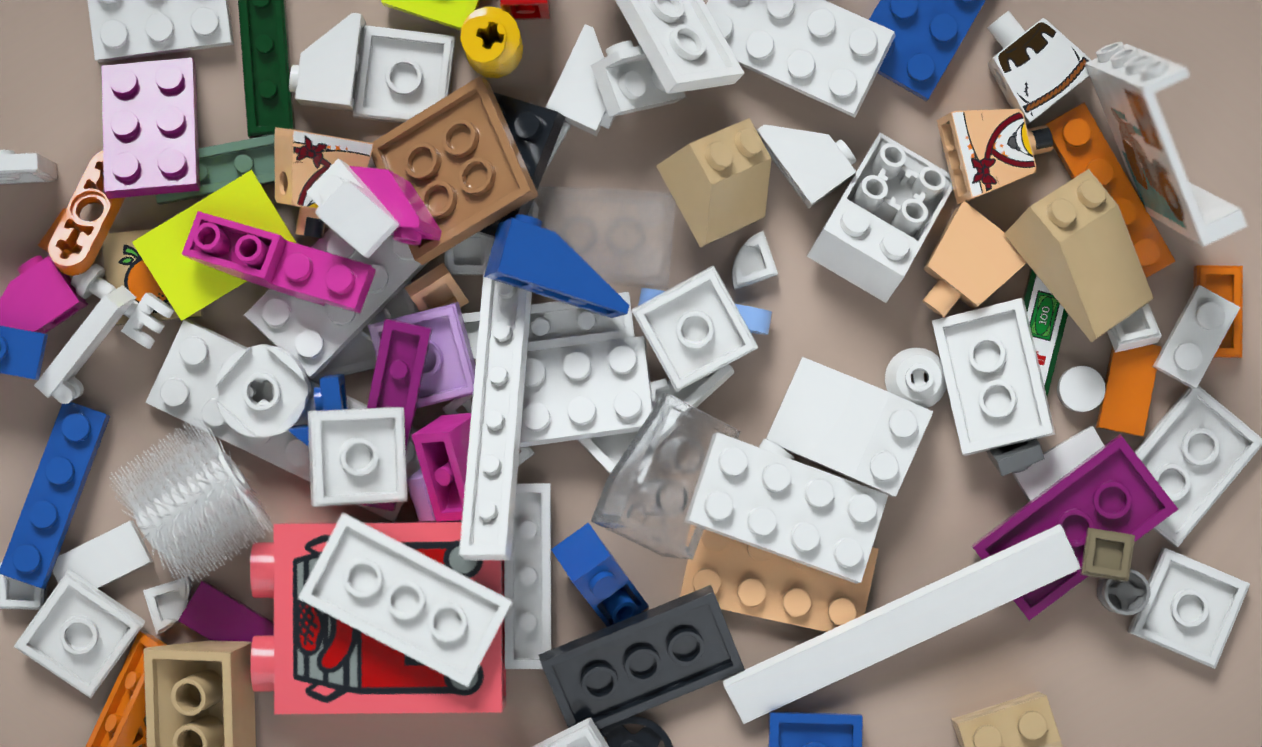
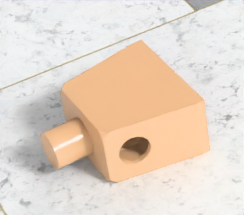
(969, 261)

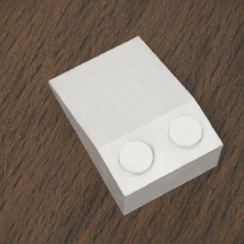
(849, 426)

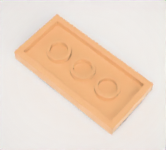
(773, 586)

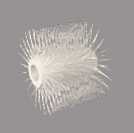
(191, 502)

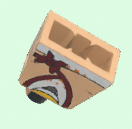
(990, 149)
(301, 161)

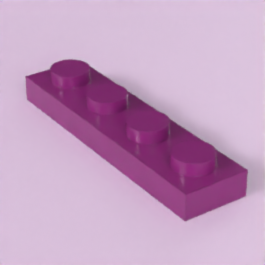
(399, 374)

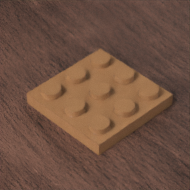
(459, 164)

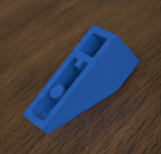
(546, 265)

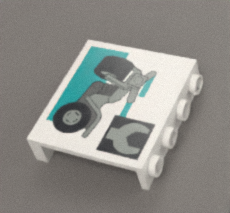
(1126, 88)

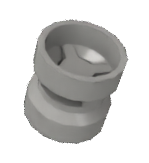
(1132, 594)

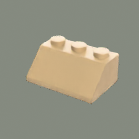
(199, 695)

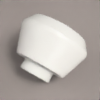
(916, 362)

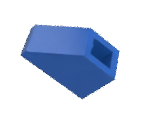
(599, 576)

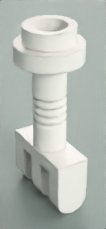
(138, 313)

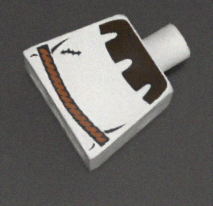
(1035, 65)

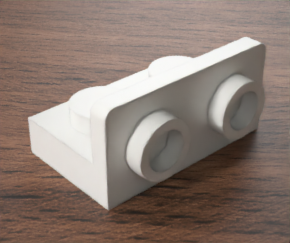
(629, 81)

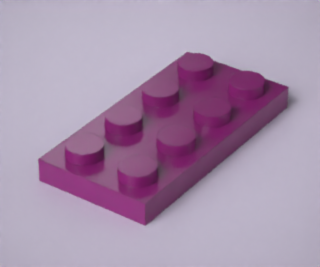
(1104, 493)

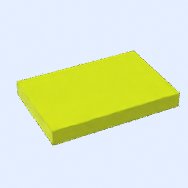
(192, 284)

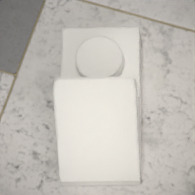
(352, 209)

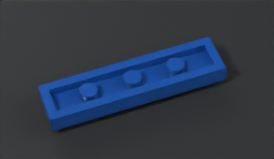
(54, 494)

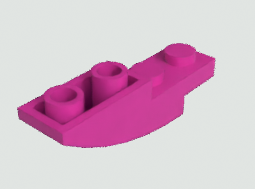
(278, 263)

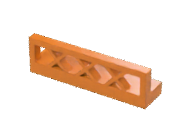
(125, 706)

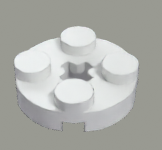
(235, 393)

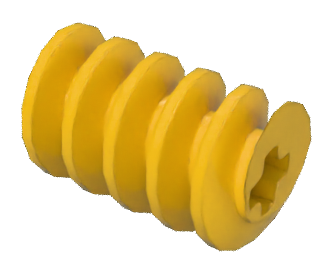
(481, 28)

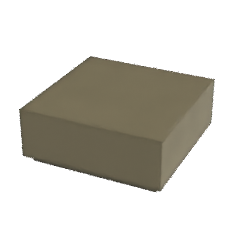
(1107, 555)

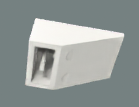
(882, 218)

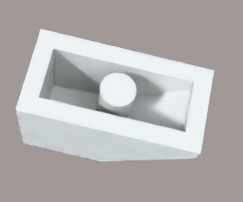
(330, 67)
(577, 91)
(809, 160)

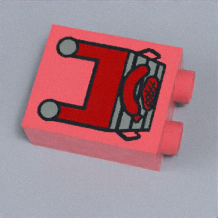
(336, 669)

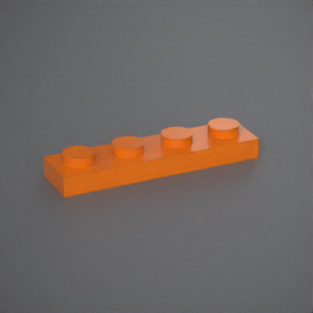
(1084, 147)

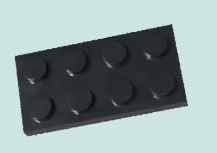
(642, 661)

